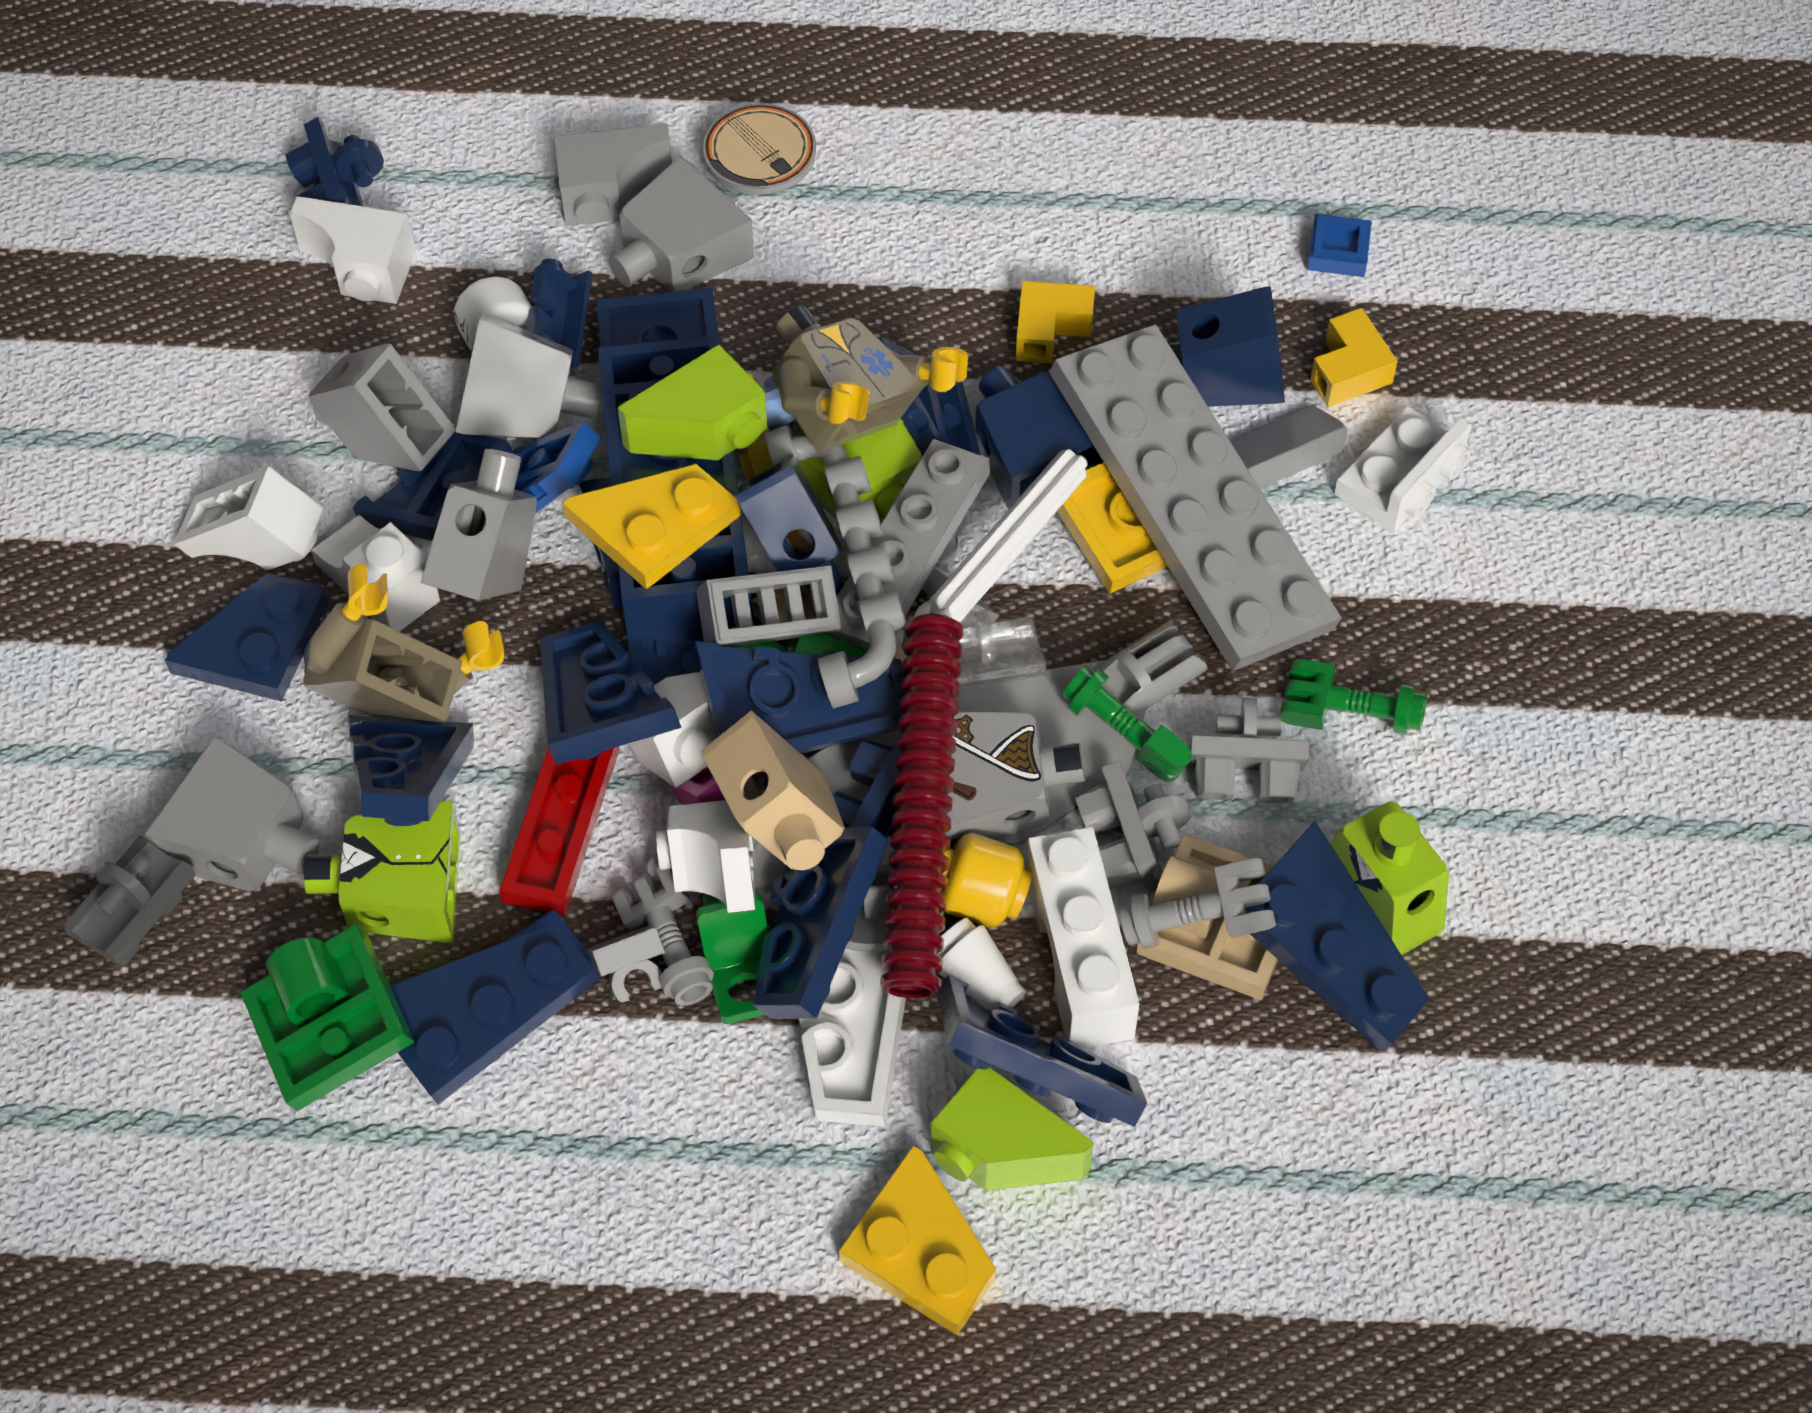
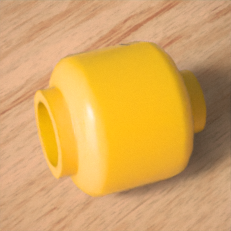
(985, 880)

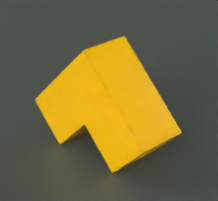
(1051, 311)
(1356, 362)

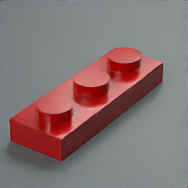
(556, 832)

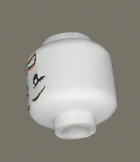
(492, 297)

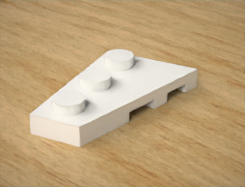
(854, 1044)

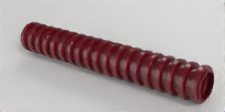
(922, 807)

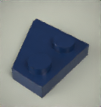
(419, 497)

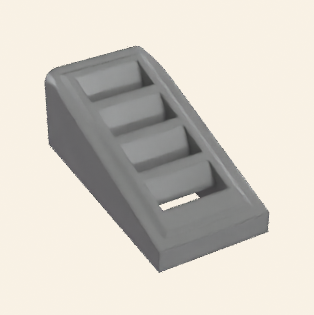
(713, 613)

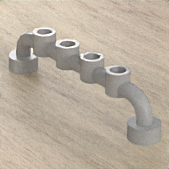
(868, 565)

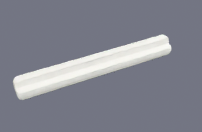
(1009, 536)

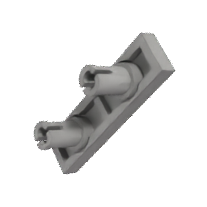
(919, 530)

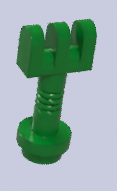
(1314, 692)
(1159, 749)

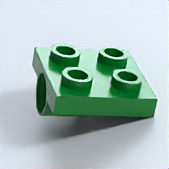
(325, 1014)

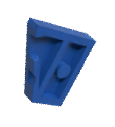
(555, 462)

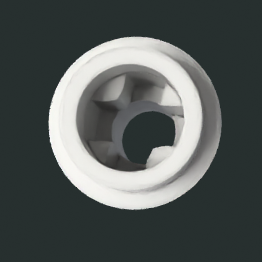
(975, 959)

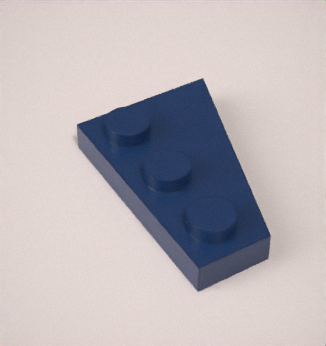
(597, 695)
(406, 765)
(815, 925)
(1337, 941)
(487, 1004)

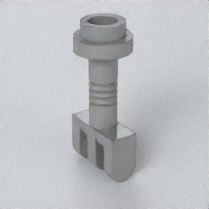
(1143, 921)
(686, 976)

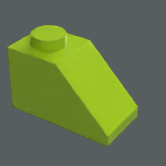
(696, 411)
(1006, 1137)

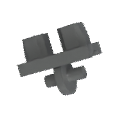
(129, 901)

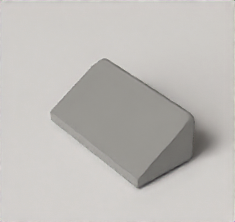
(1290, 445)

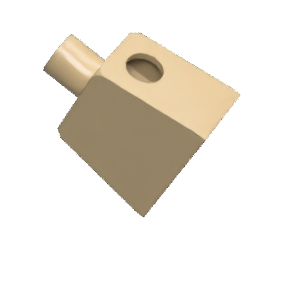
(796, 810)

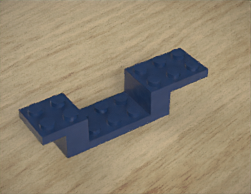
(640, 345)

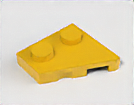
(654, 520)
(921, 1246)

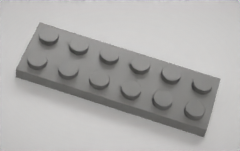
(1195, 497)

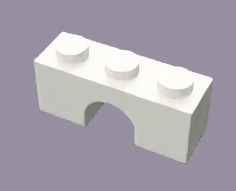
(1086, 943)

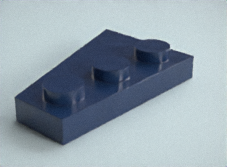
(791, 696)
(1015, 1046)

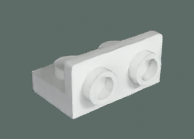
(1403, 468)

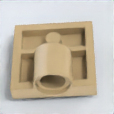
(1206, 946)

